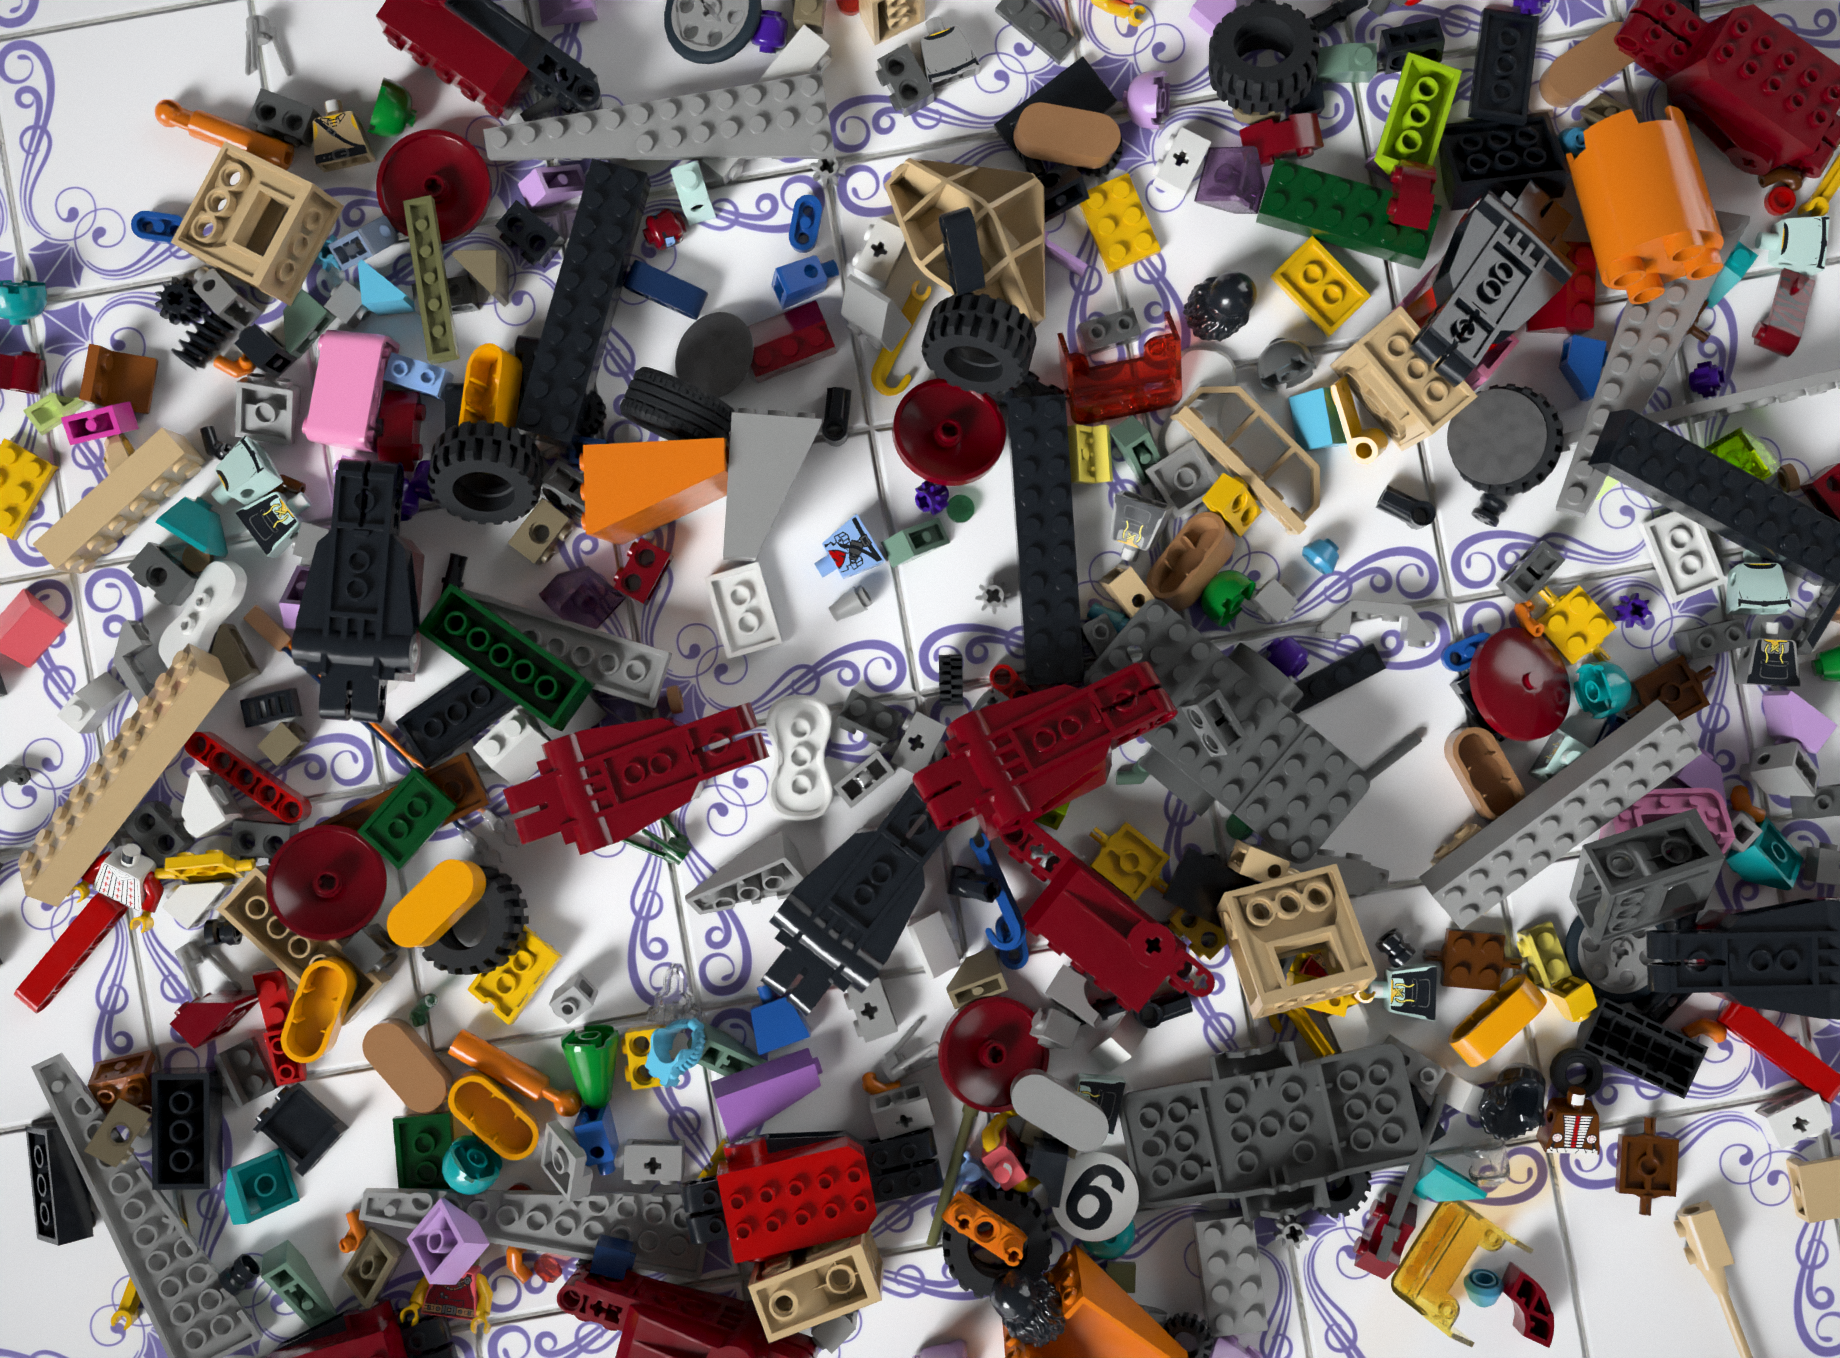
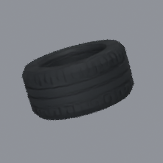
(674, 407)

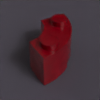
(1291, 137)
(1412, 194)
(401, 422)
(1368, 1244)
(1531, 1307)

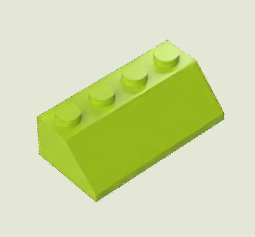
(1417, 112)

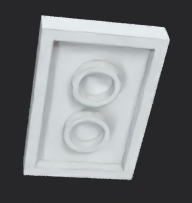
(1681, 556)
(743, 610)

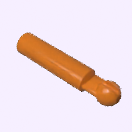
(218, 130)
(512, 1072)

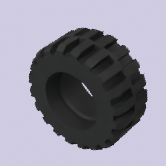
(1257, 28)
(979, 343)
(488, 449)
(1549, 457)
(501, 938)
(1011, 1205)

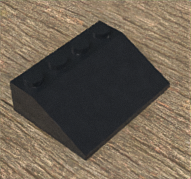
(1500, 158)

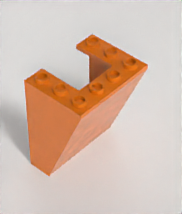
(649, 484)
(1098, 1318)

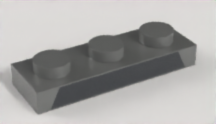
(1037, 28)
(1817, 619)

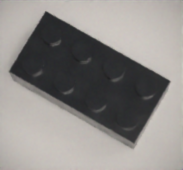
(187, 1128)

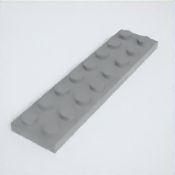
(609, 661)

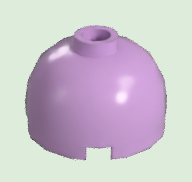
(1148, 99)

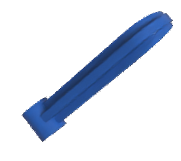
(1005, 900)

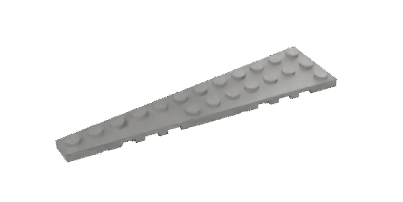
(741, 121)
(1637, 363)
(1736, 402)
(553, 1225)
(158, 1250)

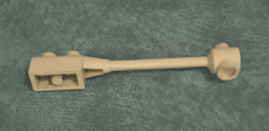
(1710, 1254)

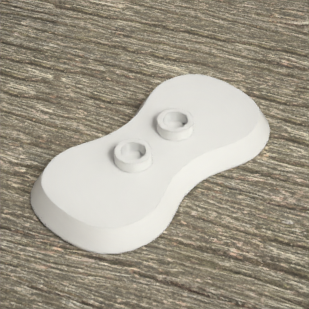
(1200, 368)
(214, 598)
(799, 735)

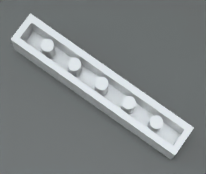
(801, 56)

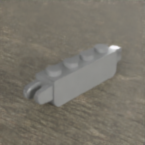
(1355, 871)

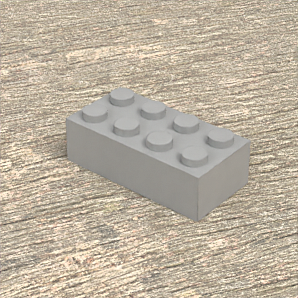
(1229, 1272)

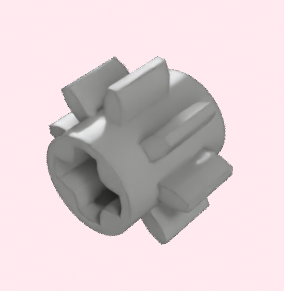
(823, 175)
(991, 588)
(1283, 1230)

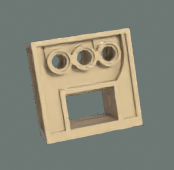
(267, 227)
(1399, 386)
(1291, 919)
(816, 1284)

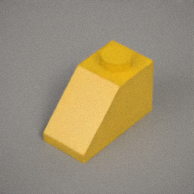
(1573, 998)

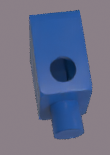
(802, 280)
(776, 1021)
(597, 1137)

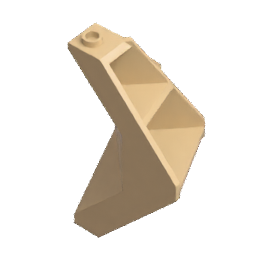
(1007, 222)

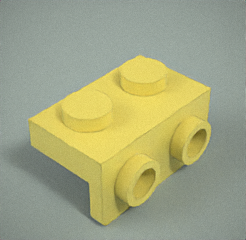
(1090, 454)

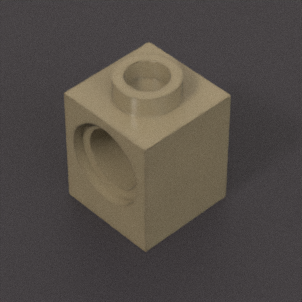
(284, 743)

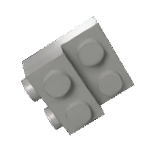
(267, 409)
(1183, 479)
(565, 1162)

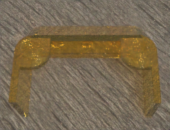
(1439, 1258)

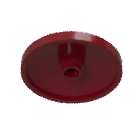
(438, 166)
(948, 433)
(1520, 684)
(326, 883)
(985, 1051)

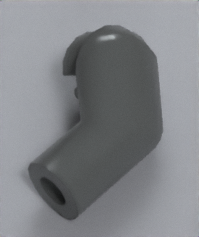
(15, 774)

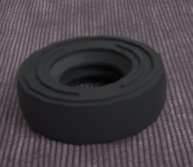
(1564, 1059)

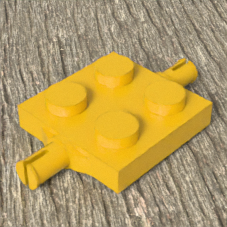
(1575, 624)
(1129, 860)
(204, 867)

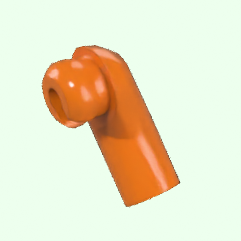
(355, 1234)

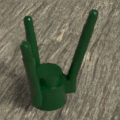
(674, 849)

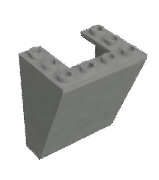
(761, 470)

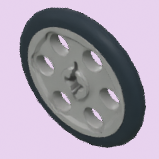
(700, 49)
(1609, 986)

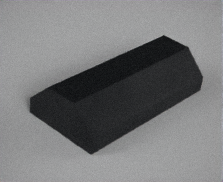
(1641, 1047)

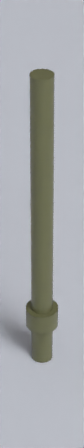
(952, 1173)

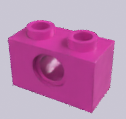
(99, 423)

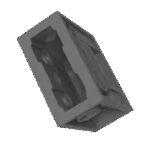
(1627, 876)

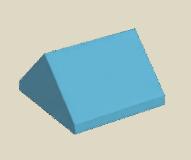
(380, 294)
(1316, 420)

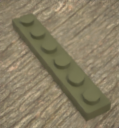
(431, 280)

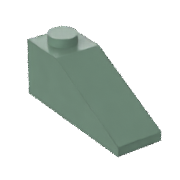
(1347, 63)
(725, 1053)
(296, 1283)

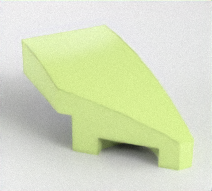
(48, 411)

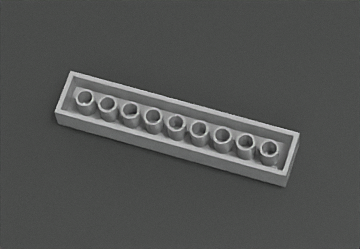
(1560, 814)

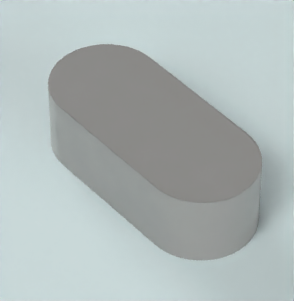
(1059, 1110)

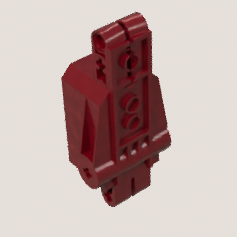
(1741, 83)
(1039, 750)
(628, 775)
(1102, 927)
(674, 1319)

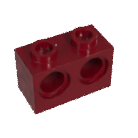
(1819, 494)
(650, 575)

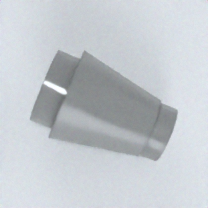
(851, 603)

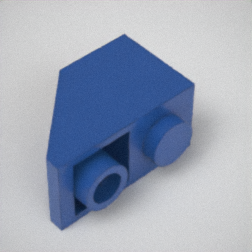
(1582, 364)

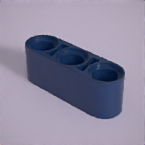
(665, 289)

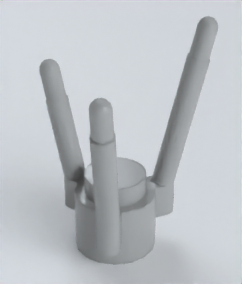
(257, 34)
(190, 957)
(898, 1065)

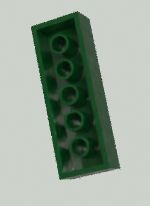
(1341, 214)
(506, 657)

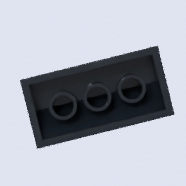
(58, 1187)

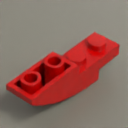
(275, 1003)

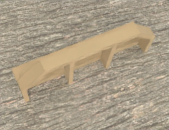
(1232, 459)

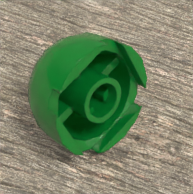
(392, 110)
(1224, 596)

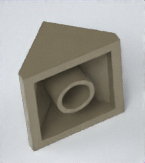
(488, 269)
(373, 1265)

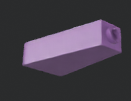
(764, 1091)

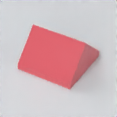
(28, 629)

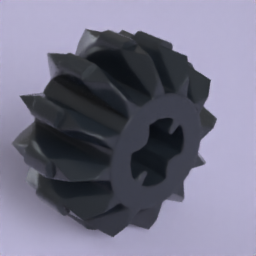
(170, 302)

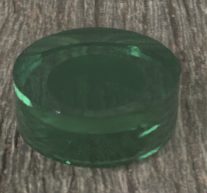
(960, 509)
(1236, 828)

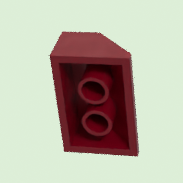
(1574, 305)
(790, 341)
(212, 1015)

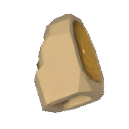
(116, 451)

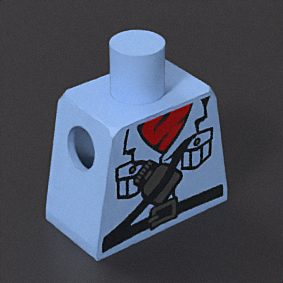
(850, 551)

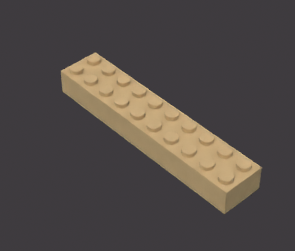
(122, 775)

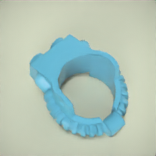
(659, 1060)

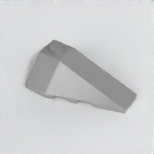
(760, 872)

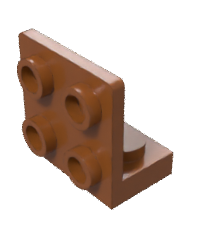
(118, 378)
(124, 1078)

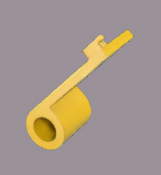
(1363, 444)

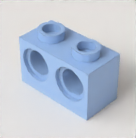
(417, 376)

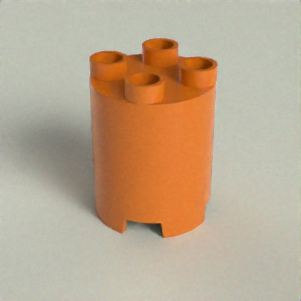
(1646, 204)

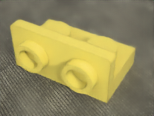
(1543, 954)

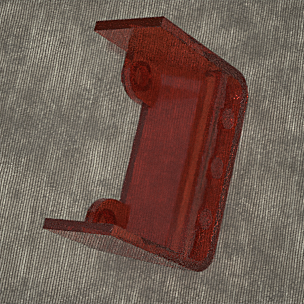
(1125, 385)

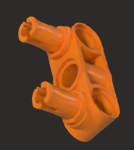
(1001, 1239)

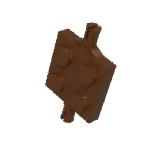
(1674, 686)
(1472, 959)
(1647, 1165)

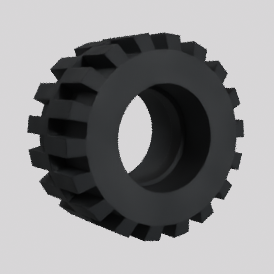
(1347, 1195)

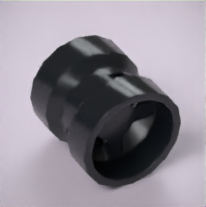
(220, 932)
(1395, 947)
(236, 1277)

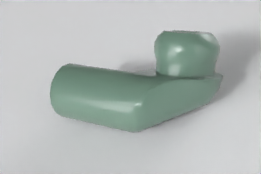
(1135, 776)

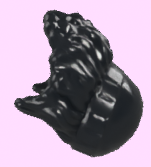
(1220, 305)
(1513, 1102)
(1028, 1307)

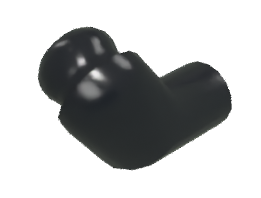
(213, 446)

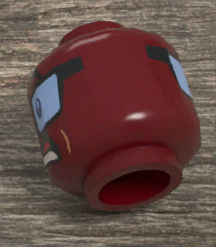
(664, 229)

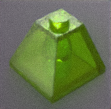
(1746, 452)

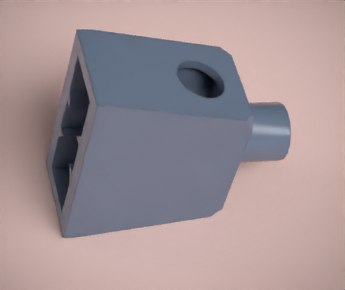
(374, 236)

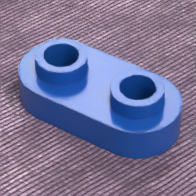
(805, 225)
(163, 226)
(1465, 649)
(1003, 936)

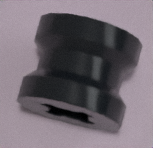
(1489, 510)

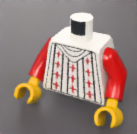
(127, 879)

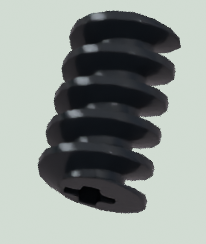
(203, 340)

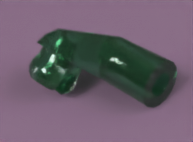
(425, 1004)

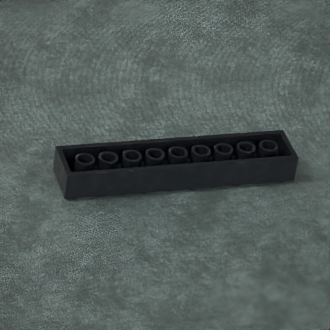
(583, 304)
(1719, 496)
(1045, 539)

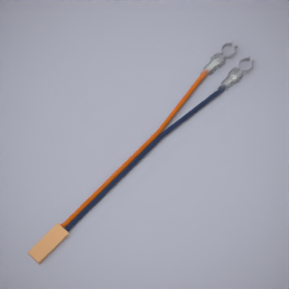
(280, 639)

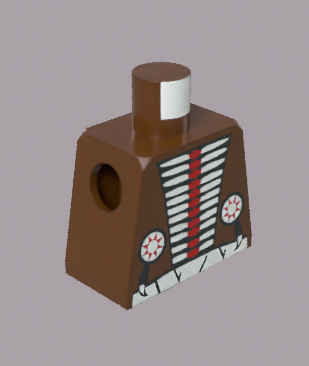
(1570, 1125)

